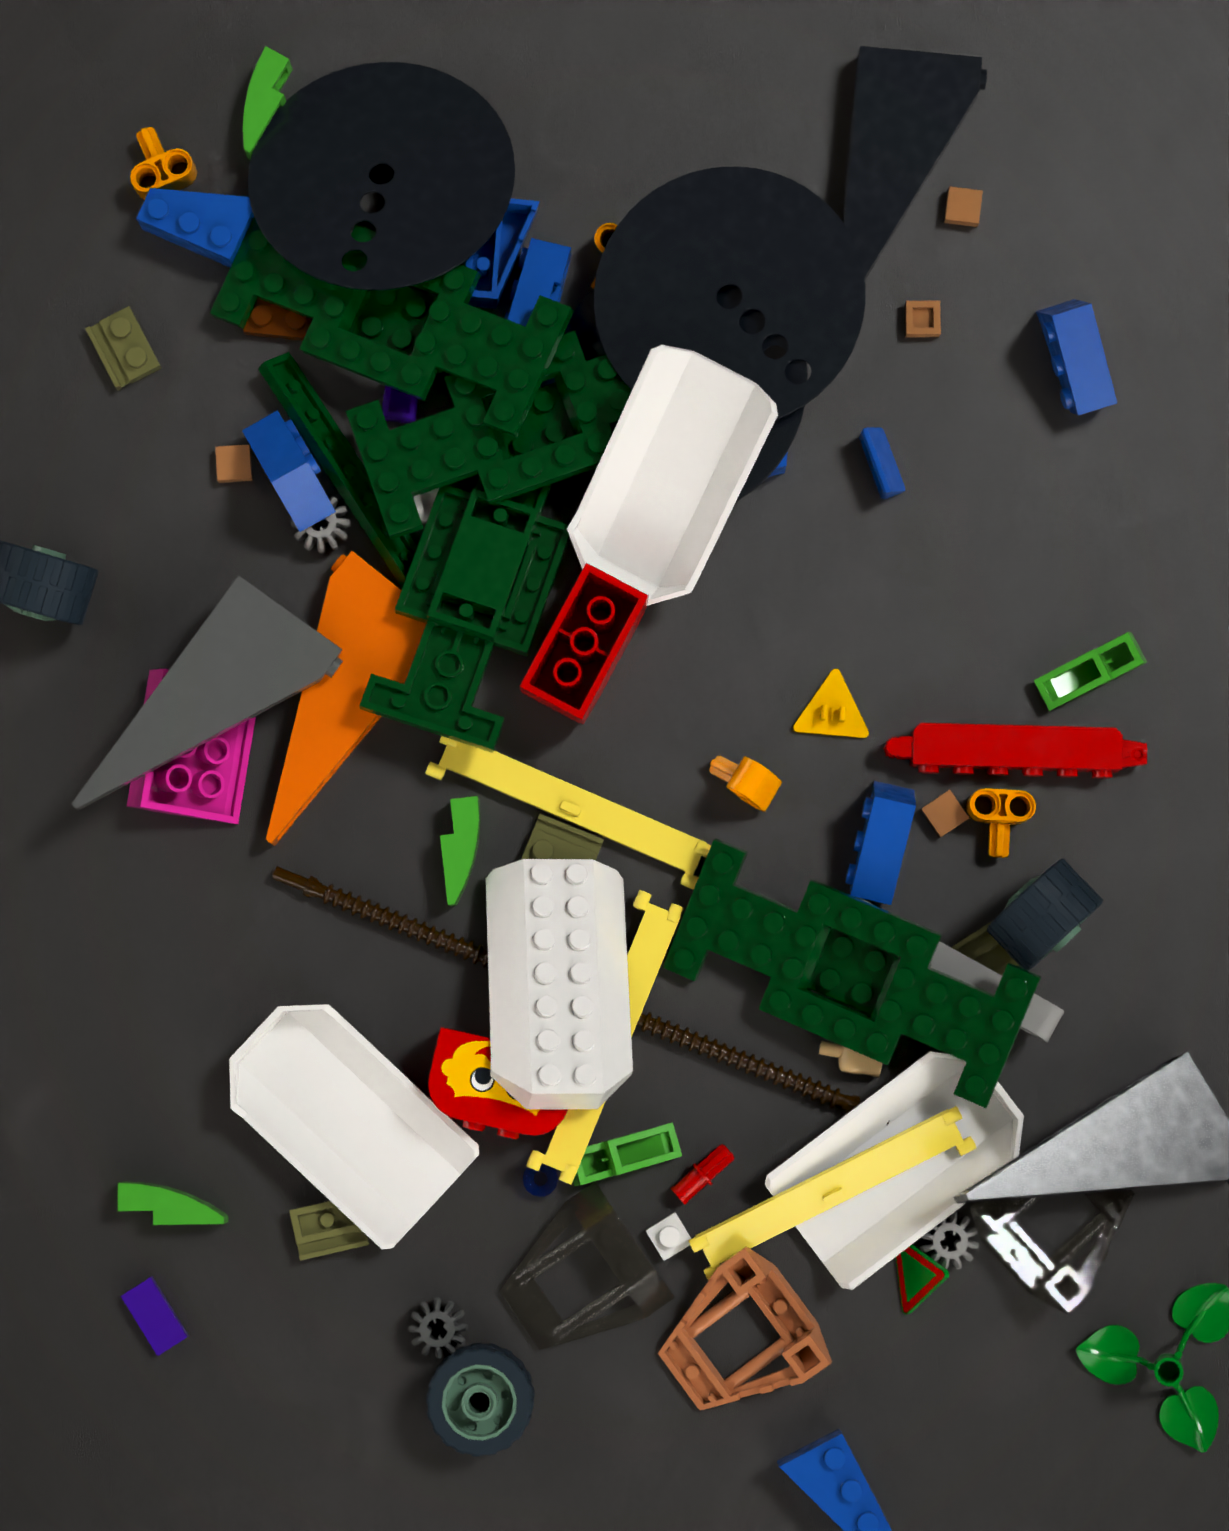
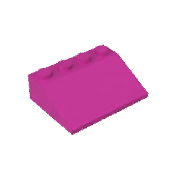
(201, 782)

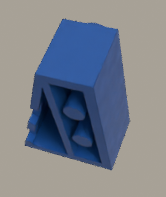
(198, 221)
(499, 254)
(542, 274)
(1077, 356)
(290, 469)
(881, 842)
(835, 1483)

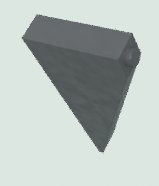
(231, 670)

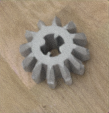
(327, 535)
(959, 1245)

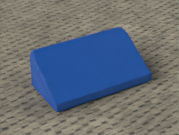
(881, 462)

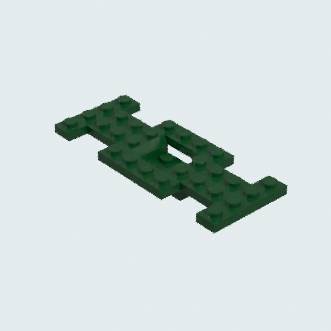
(401, 332)
(558, 439)
(461, 592)
(858, 959)

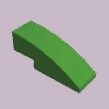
(264, 96)
(1090, 671)
(461, 847)
(628, 1153)
(168, 1204)

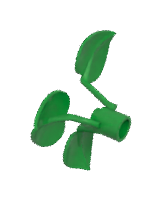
(1112, 1357)

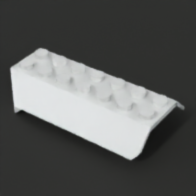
(671, 472)
(558, 982)
(347, 1119)
(888, 1218)

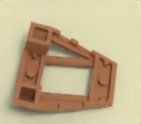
(799, 1331)

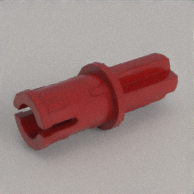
(703, 1173)

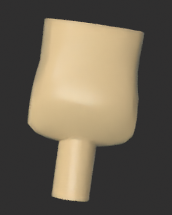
(851, 1061)

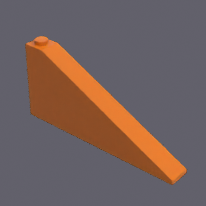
(329, 721)

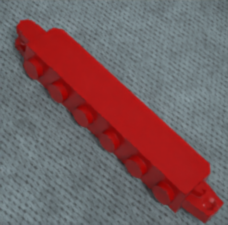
(1017, 748)

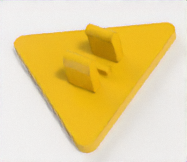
(832, 711)

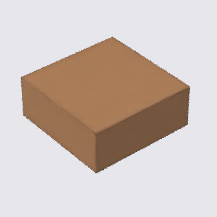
(963, 206)
(922, 319)
(234, 463)
(944, 813)

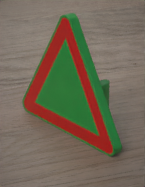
(917, 1277)

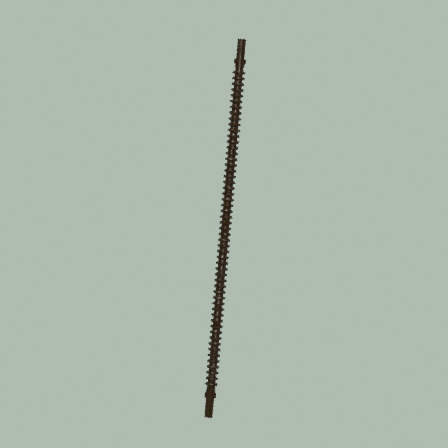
(313, 887)

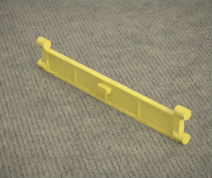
(574, 806)
(643, 966)
(832, 1187)

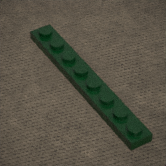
(336, 459)

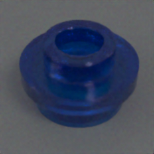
(540, 1190)

